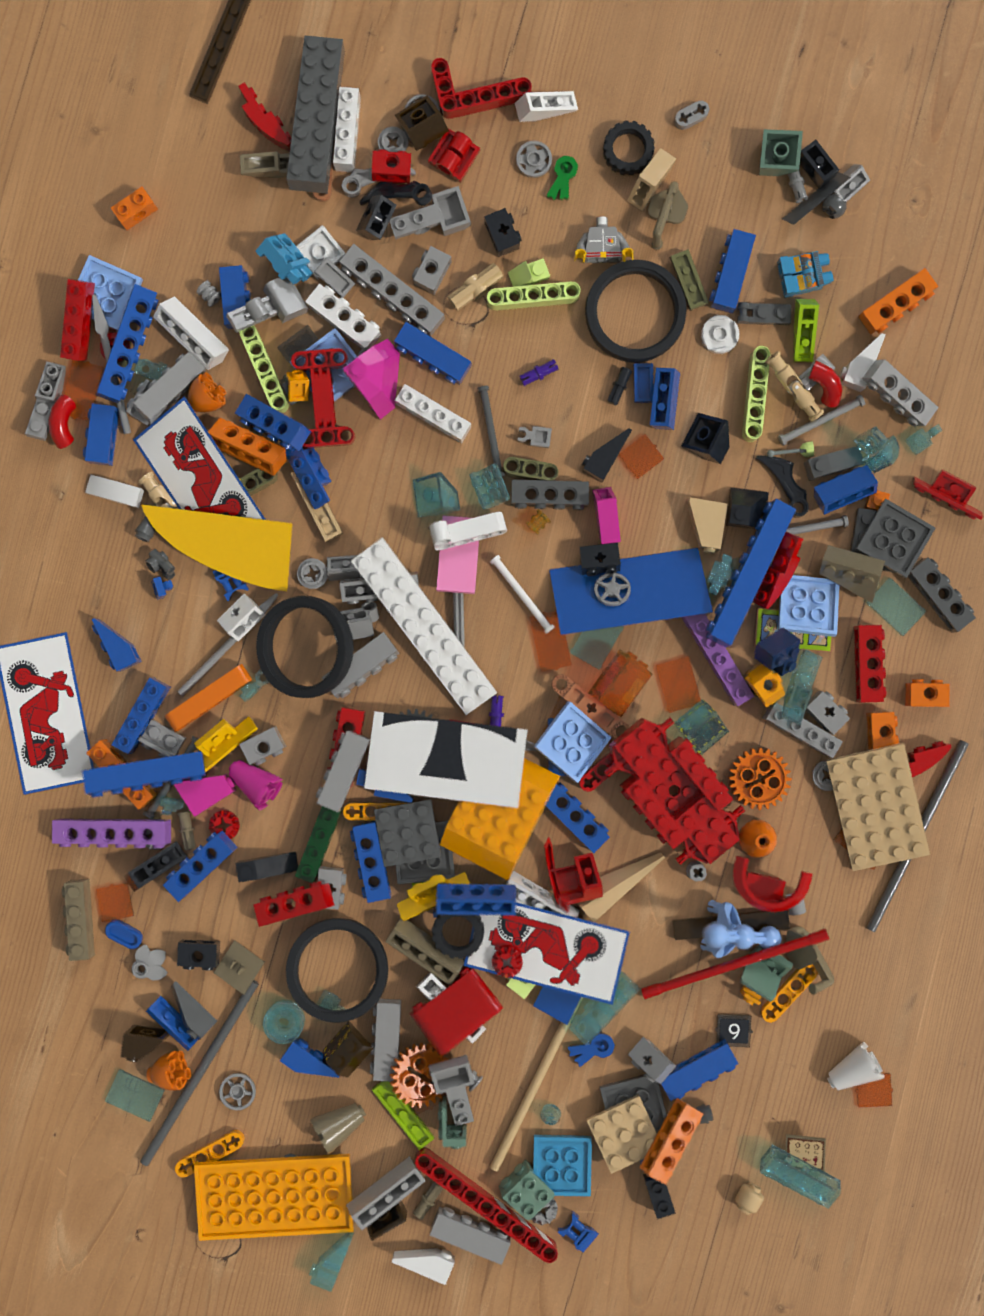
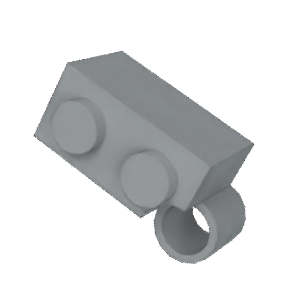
(361, 620)

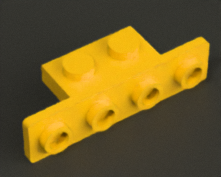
(223, 739)
(424, 895)

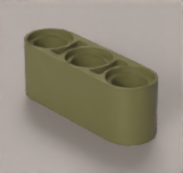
(523, 463)
(261, 483)

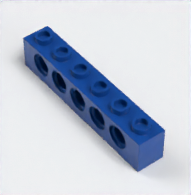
(138, 296)

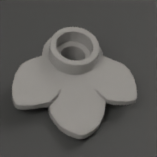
(151, 961)

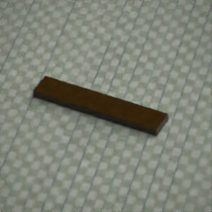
(219, 50)
(694, 927)

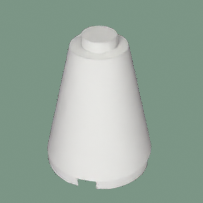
(856, 1069)

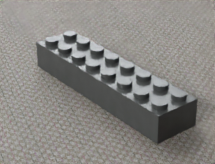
(315, 114)

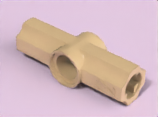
(475, 286)

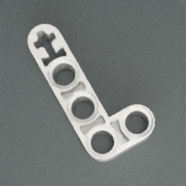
(467, 531)

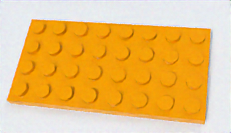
(273, 1197)

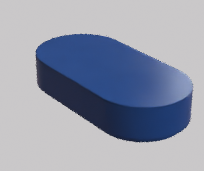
(123, 934)

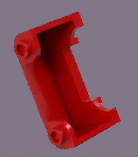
(456, 1011)

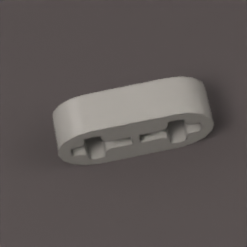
(689, 111)

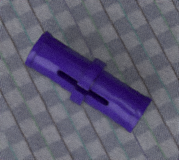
(538, 372)
(496, 711)

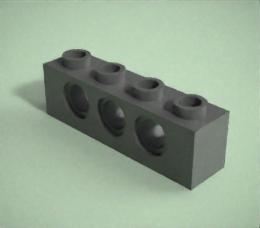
(578, 488)
(964, 613)

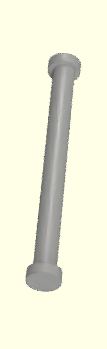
(859, 401)
(819, 526)

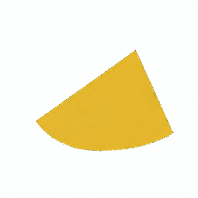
(233, 545)

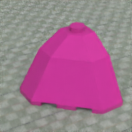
(376, 376)

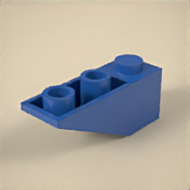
(120, 650)
(305, 1060)

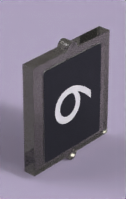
(734, 1029)

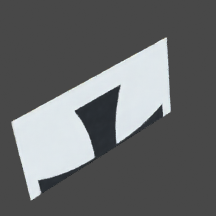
(446, 759)

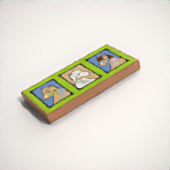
(767, 624)

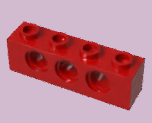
(77, 320)
(862, 634)
(350, 715)
(321, 899)

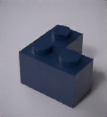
(778, 651)

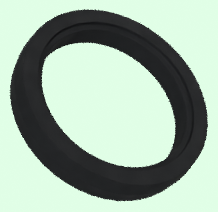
(643, 268)
(265, 653)
(292, 970)

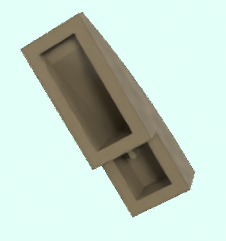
(265, 164)

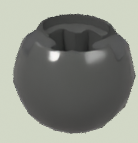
(834, 206)

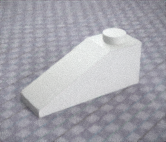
(543, 105)
(857, 368)
(427, 1262)

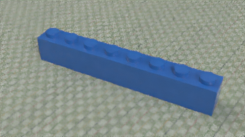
(750, 572)

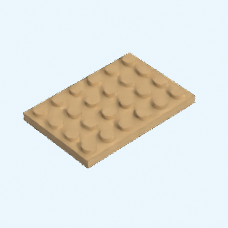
(878, 807)

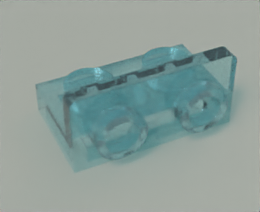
(489, 487)

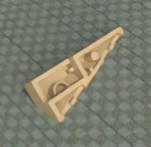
(617, 884)

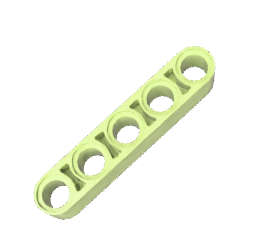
(524, 300)
(268, 376)
(756, 403)

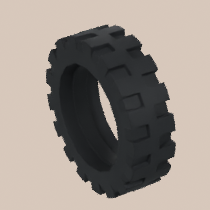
(633, 129)
(460, 951)

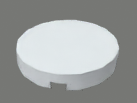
(720, 334)

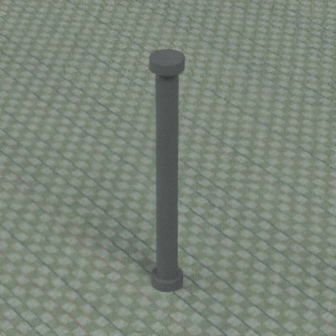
(490, 427)
(166, 787)

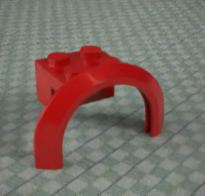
(573, 882)
(767, 891)

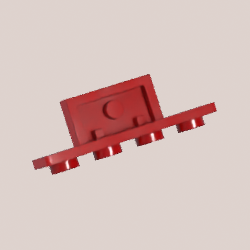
(951, 490)

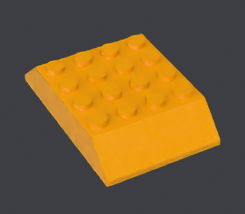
(498, 834)

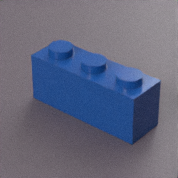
(233, 289)
(665, 398)
(101, 434)
(845, 489)

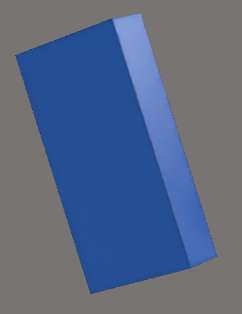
(643, 382)

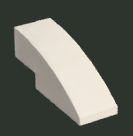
(114, 491)

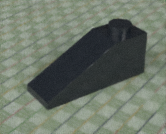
(604, 457)
(155, 866)
(266, 866)

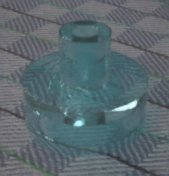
(550, 1114)

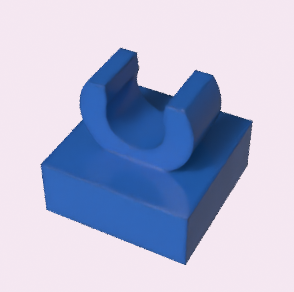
(160, 587)

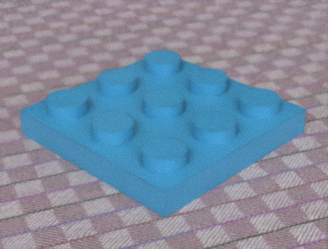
(564, 1163)

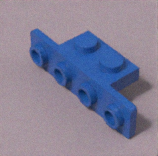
(310, 474)

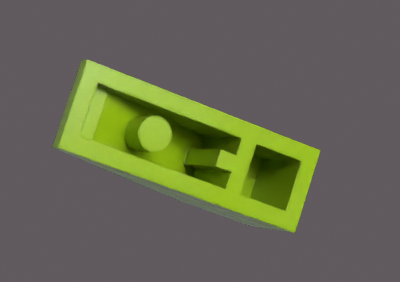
(805, 329)

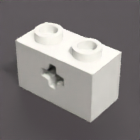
(241, 617)

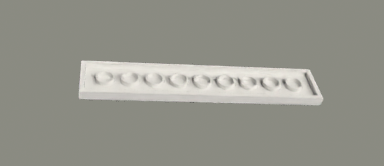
(424, 626)

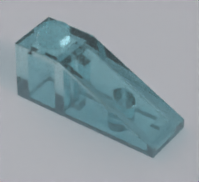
(329, 1264)

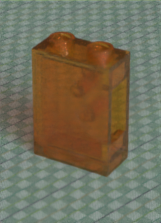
(620, 682)

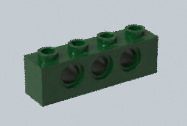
(318, 844)

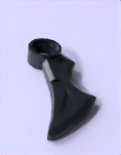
(393, 190)
(783, 473)

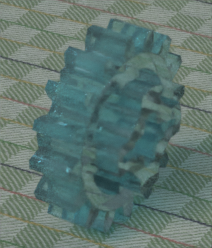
(720, 574)

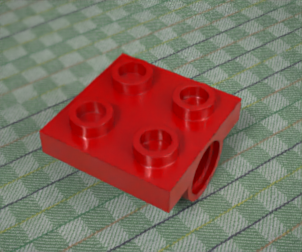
(454, 154)

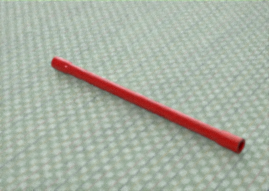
(810, 939)

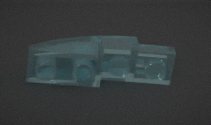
(800, 687)

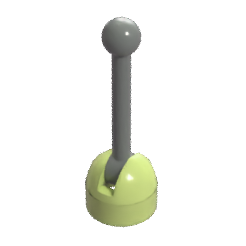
(805, 449)

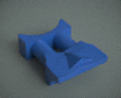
(223, 579)
(582, 1240)

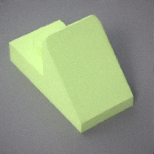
(529, 273)

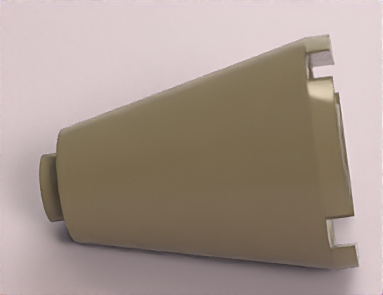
(337, 1125)

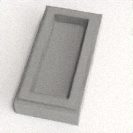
(334, 277)

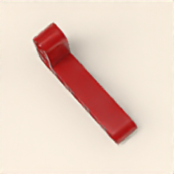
(474, 95)

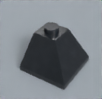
(708, 438)
(745, 507)

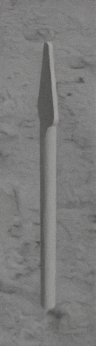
(102, 329)
(219, 653)

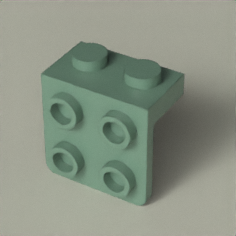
(765, 975)
(449, 1134)
(525, 1191)

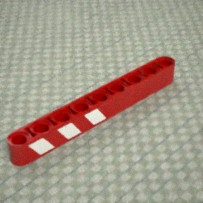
(491, 1213)

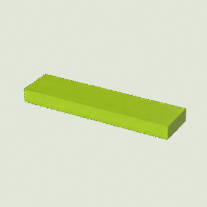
(403, 1114)

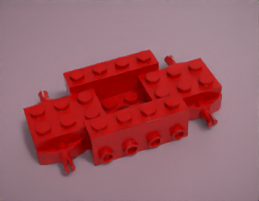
(695, 811)

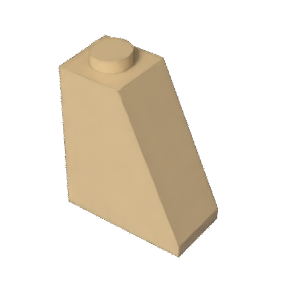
(651, 179)
(708, 522)

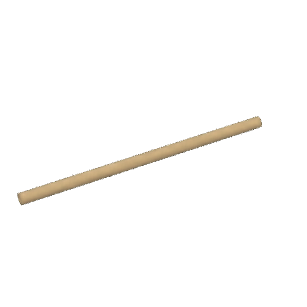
(530, 1093)

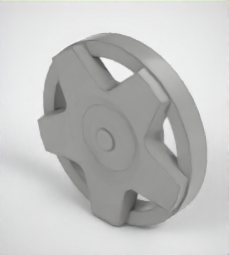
(534, 159)

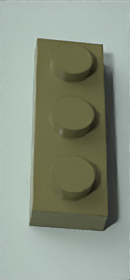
(689, 280)

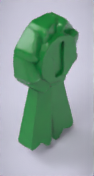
(566, 169)

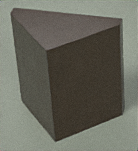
(388, 1221)

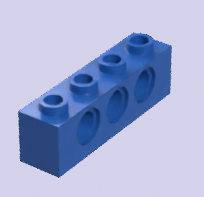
(274, 423)
(141, 715)
(593, 840)
(178, 886)
(382, 890)
(476, 899)

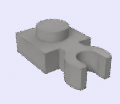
(538, 436)

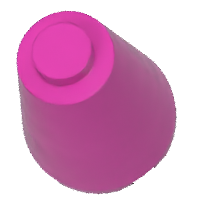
(255, 783)

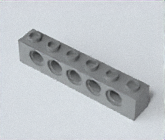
(355, 257)

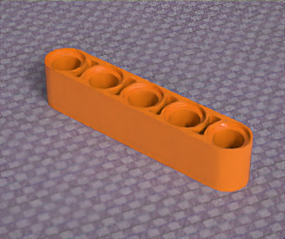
(208, 698)

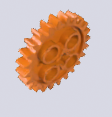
(767, 793)
(410, 1091)

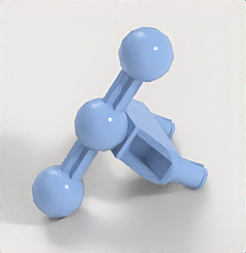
(730, 933)

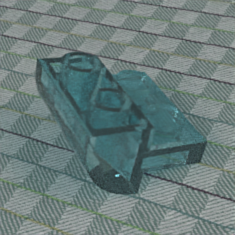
(878, 449)

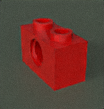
(397, 174)

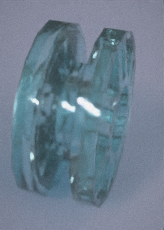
(284, 1033)

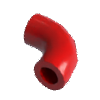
(830, 383)
(59, 419)

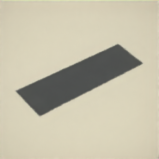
(815, 199)

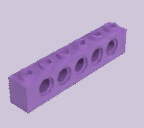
(719, 660)
(63, 835)

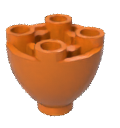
(205, 394)
(750, 836)
(169, 1071)

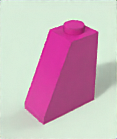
(606, 515)
(206, 792)

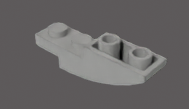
(47, 393)

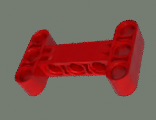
(323, 396)

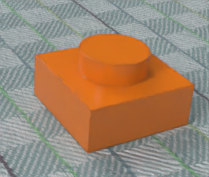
(875, 500)

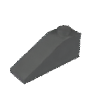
(833, 463)
(194, 1016)

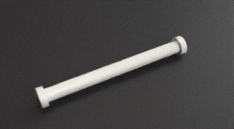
(522, 594)

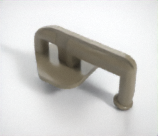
(666, 207)
(809, 955)

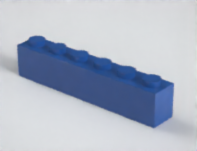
(144, 773)

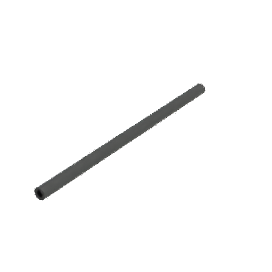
(926, 818)
(198, 1074)

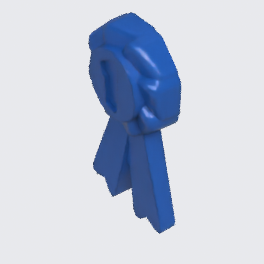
(601, 1046)

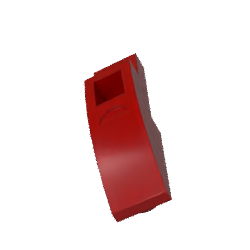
(264, 122)
(780, 572)
(924, 758)

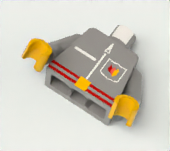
(603, 244)

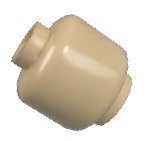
(749, 1198)

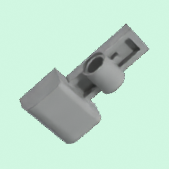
(447, 211)
(281, 300)
(452, 1077)

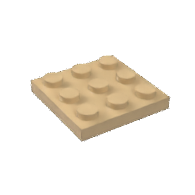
(623, 1133)

